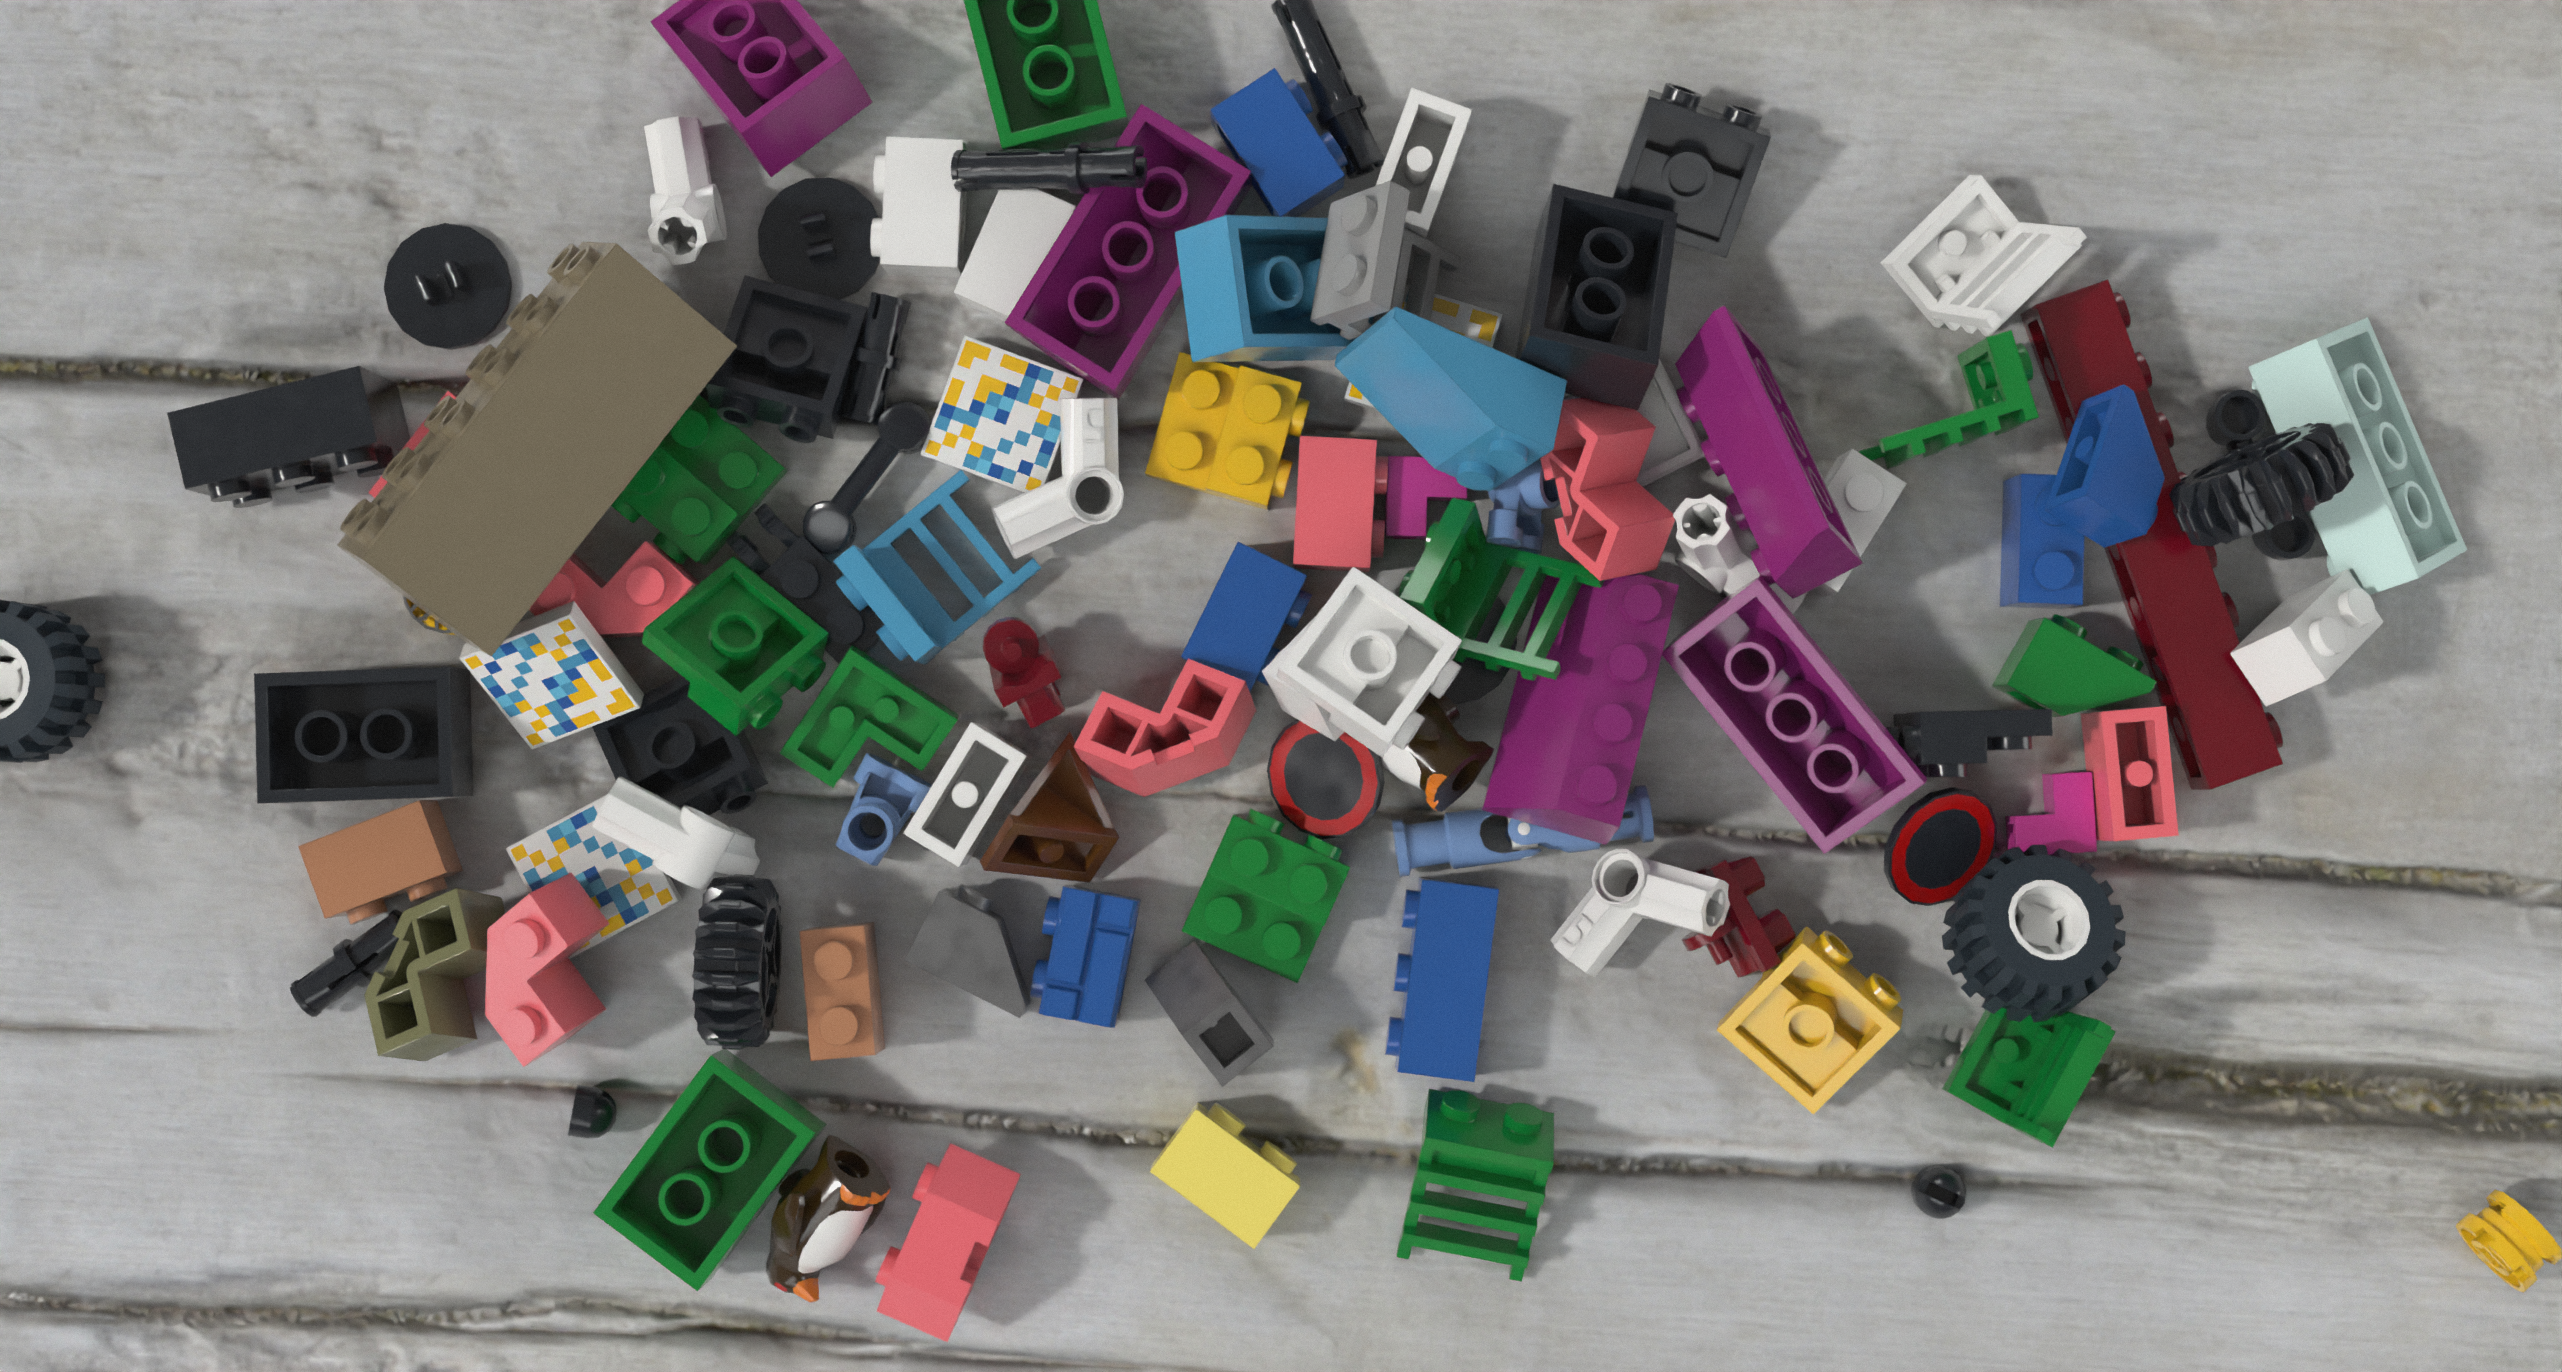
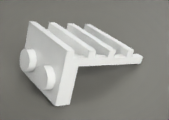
(1976, 261)

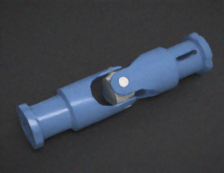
(1458, 843)

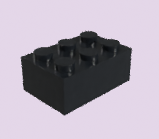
(1598, 294)
(290, 436)
(363, 735)

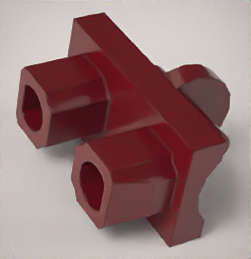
(1023, 669)
(1744, 938)

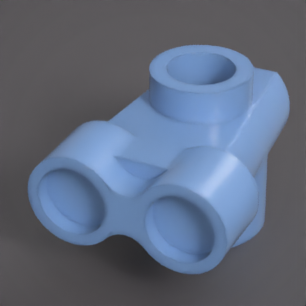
(1518, 509)
(884, 792)

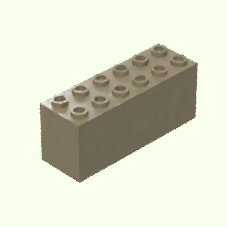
(536, 443)

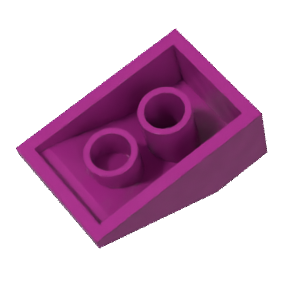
(765, 72)

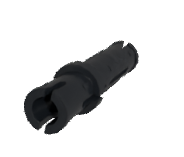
(1338, 106)
(1060, 168)

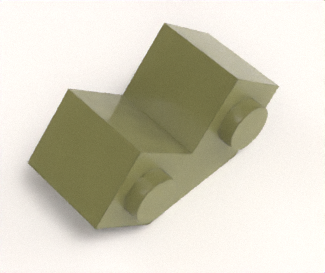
(421, 997)

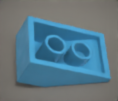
(1455, 398)

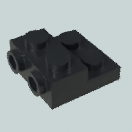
(1694, 165)
(787, 360)
(1949, 740)
(682, 752)

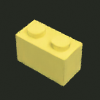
(1227, 1173)

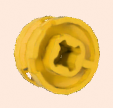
(2509, 1240)

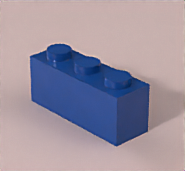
(1443, 979)

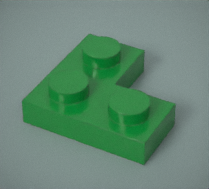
(861, 703)

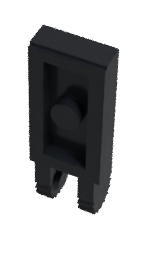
(810, 584)

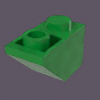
(2065, 673)

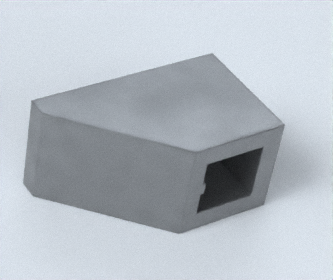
(1209, 1013)

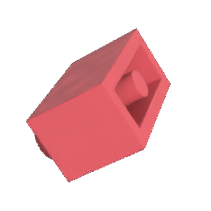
(1337, 504)
(2130, 773)

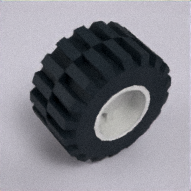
(43, 682)
(2033, 933)

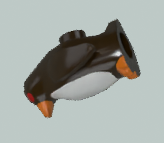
(1438, 756)
(822, 1216)

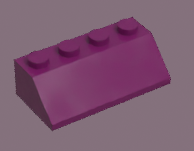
(1116, 260)
(1763, 458)
(1792, 714)
(1577, 738)

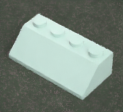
(2392, 513)

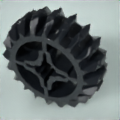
(2261, 484)
(737, 962)

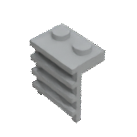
(1369, 259)

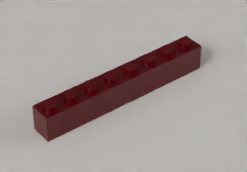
(2162, 578)

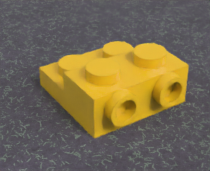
(1227, 431)
(1813, 1018)

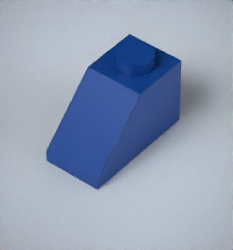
(2108, 471)

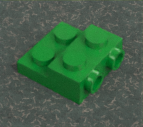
(699, 484)
(738, 646)
(1267, 895)

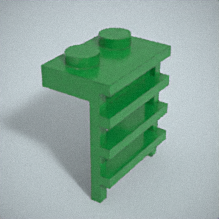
(1999, 390)
(1462, 579)
(2029, 1069)
(1485, 1151)

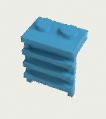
(910, 612)

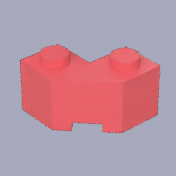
(1607, 514)
(629, 600)
(1186, 740)
(531, 984)
(946, 1242)

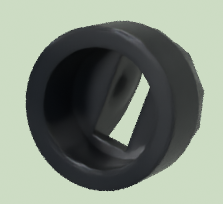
(592, 1113)
(1944, 1178)

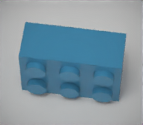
(1254, 289)

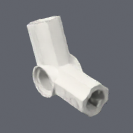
(685, 202)
(1051, 509)
(1717, 550)
(678, 839)
(1661, 894)

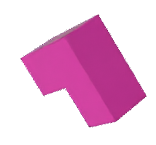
(1409, 487)
(2067, 816)

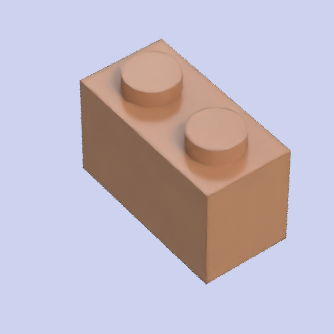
(380, 860)
(842, 991)

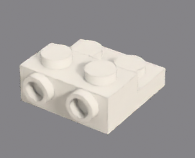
(1372, 663)

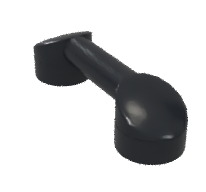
(2233, 423)
(830, 523)

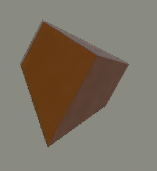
(1056, 825)

